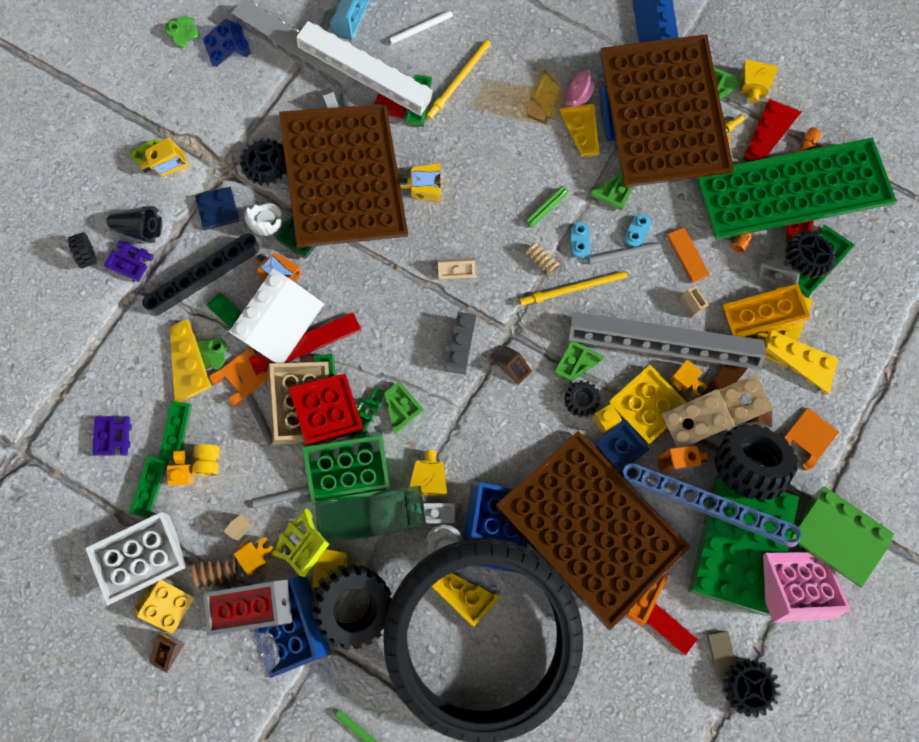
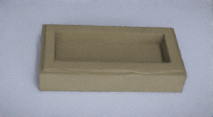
(721, 652)

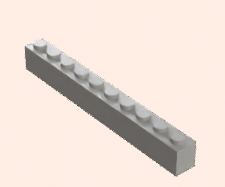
(667, 340)

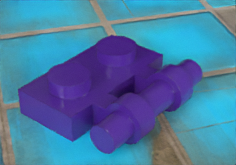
(127, 266)
(105, 436)

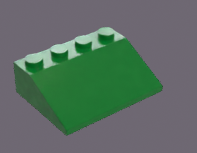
(347, 467)

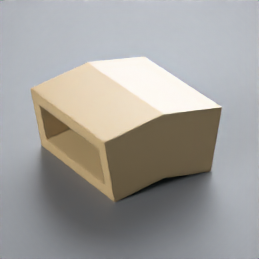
(693, 301)
(238, 527)

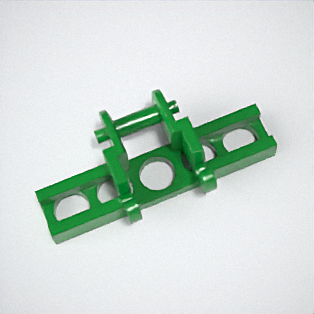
(369, 402)

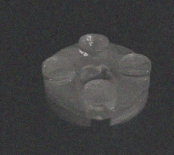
(268, 649)

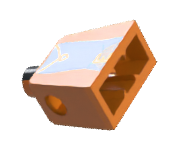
(279, 263)
(680, 459)

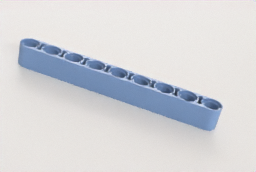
(716, 511)

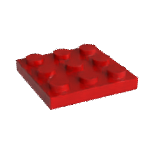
(325, 409)

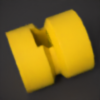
(206, 460)

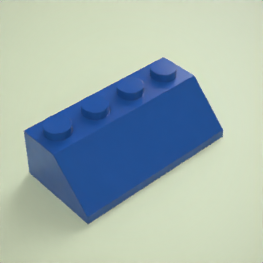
(655, 20)

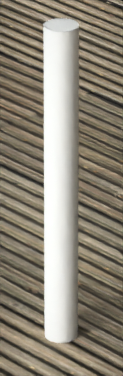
(420, 27)

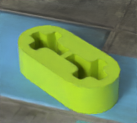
(141, 150)

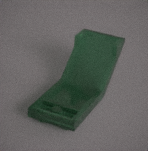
(371, 515)

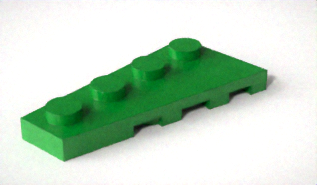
(840, 245)

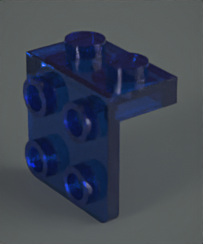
(224, 41)

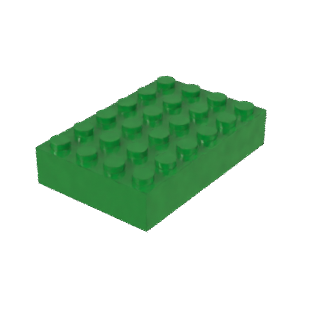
(731, 558)

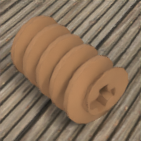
(215, 574)

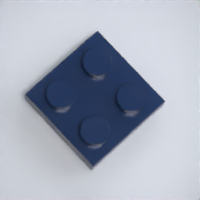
(217, 208)
(621, 446)

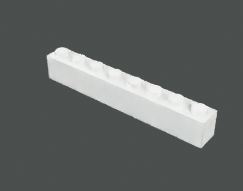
(364, 68)

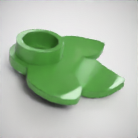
(183, 32)
(210, 355)

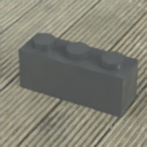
(461, 343)

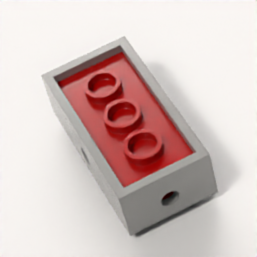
(247, 607)

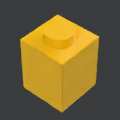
(606, 418)

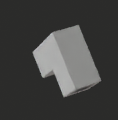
(329, 98)

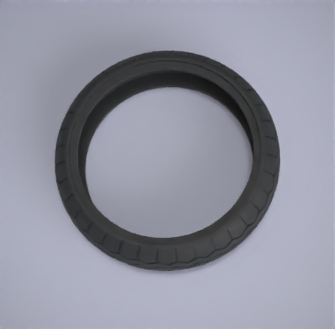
(518, 717)

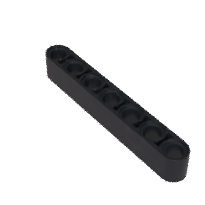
(191, 275)

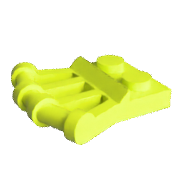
(307, 550)

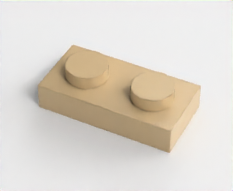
(456, 268)

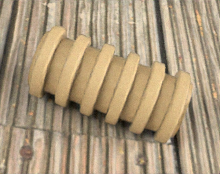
(542, 258)

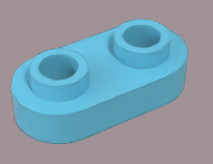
(637, 229)
(579, 239)

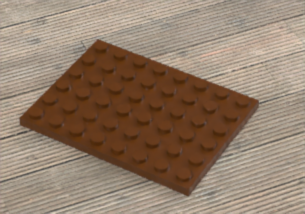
(666, 110)
(342, 175)
(593, 529)

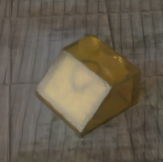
(544, 98)

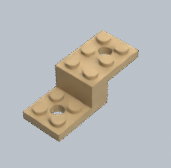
(717, 411)

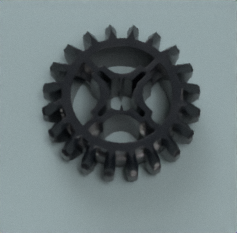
(262, 171)
(810, 254)
(763, 678)

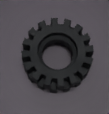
(82, 250)
(587, 388)

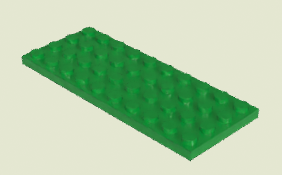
(796, 188)

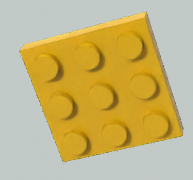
(644, 403)

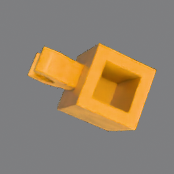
(686, 378)
(180, 473)
(251, 557)

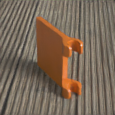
(240, 367)
(812, 436)

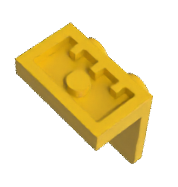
(163, 605)

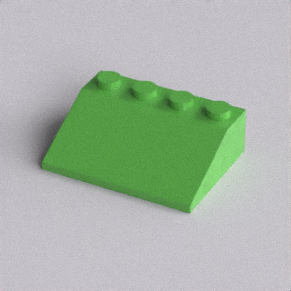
(842, 536)

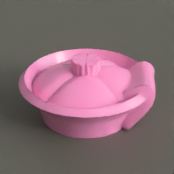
(580, 89)

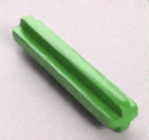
(546, 206)

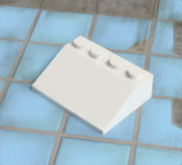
(276, 317)
(136, 557)

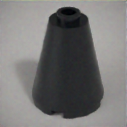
(138, 223)

